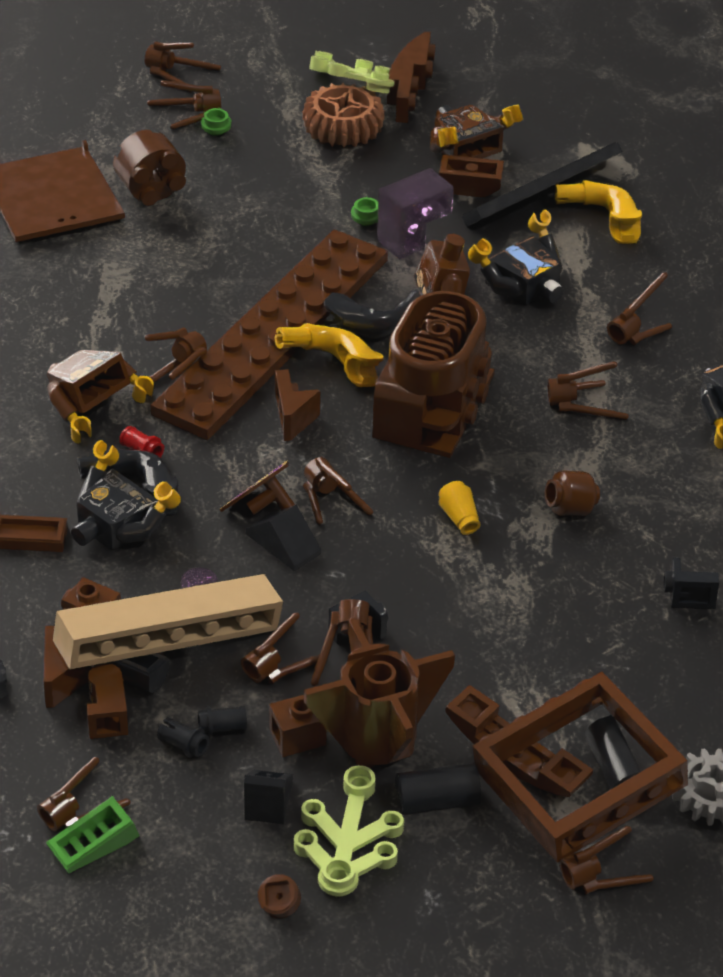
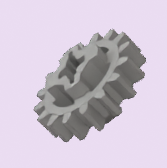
(704, 787)

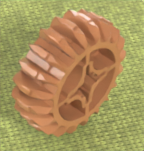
(343, 115)

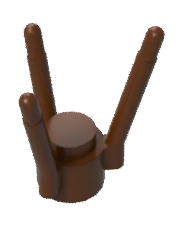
(160, 58)
(204, 100)
(627, 324)
(185, 350)
(564, 390)
(325, 479)
(347, 610)
(264, 660)
(61, 807)
(582, 867)

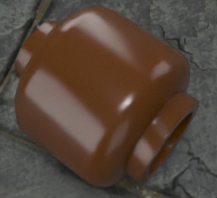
(572, 493)

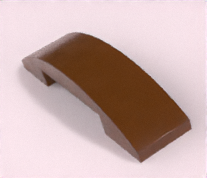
(536, 765)

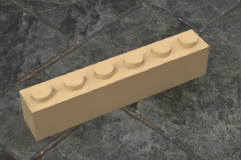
(166, 621)

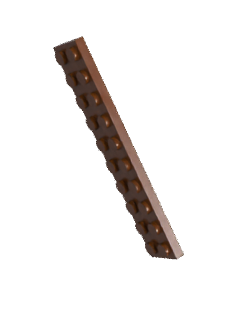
(247, 352)

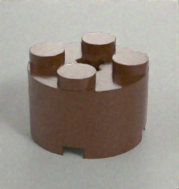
(150, 166)

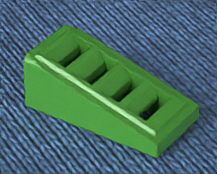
(97, 819)

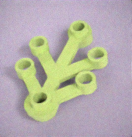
(376, 81)
(339, 874)

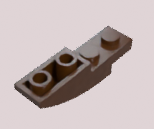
(410, 74)

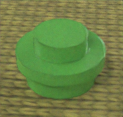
(216, 121)
(365, 211)

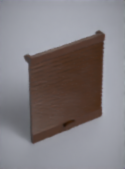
(55, 194)

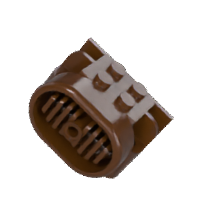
(433, 374)

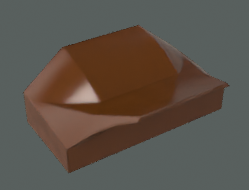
(472, 175)

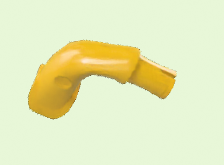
(623, 217)
(351, 351)

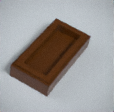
(33, 533)

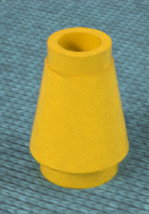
(459, 505)

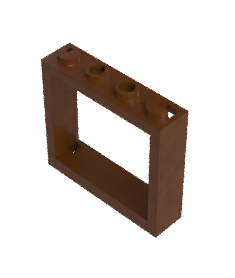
(605, 811)

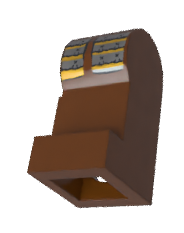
(108, 709)

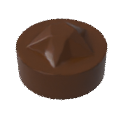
(279, 896)

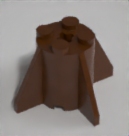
(378, 699)

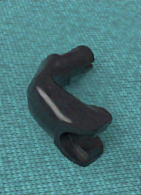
(363, 320)
(137, 462)

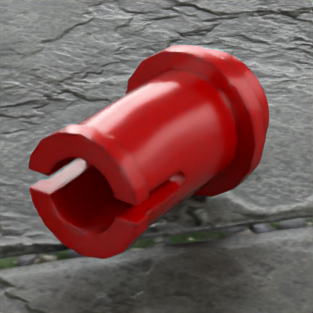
(138, 440)

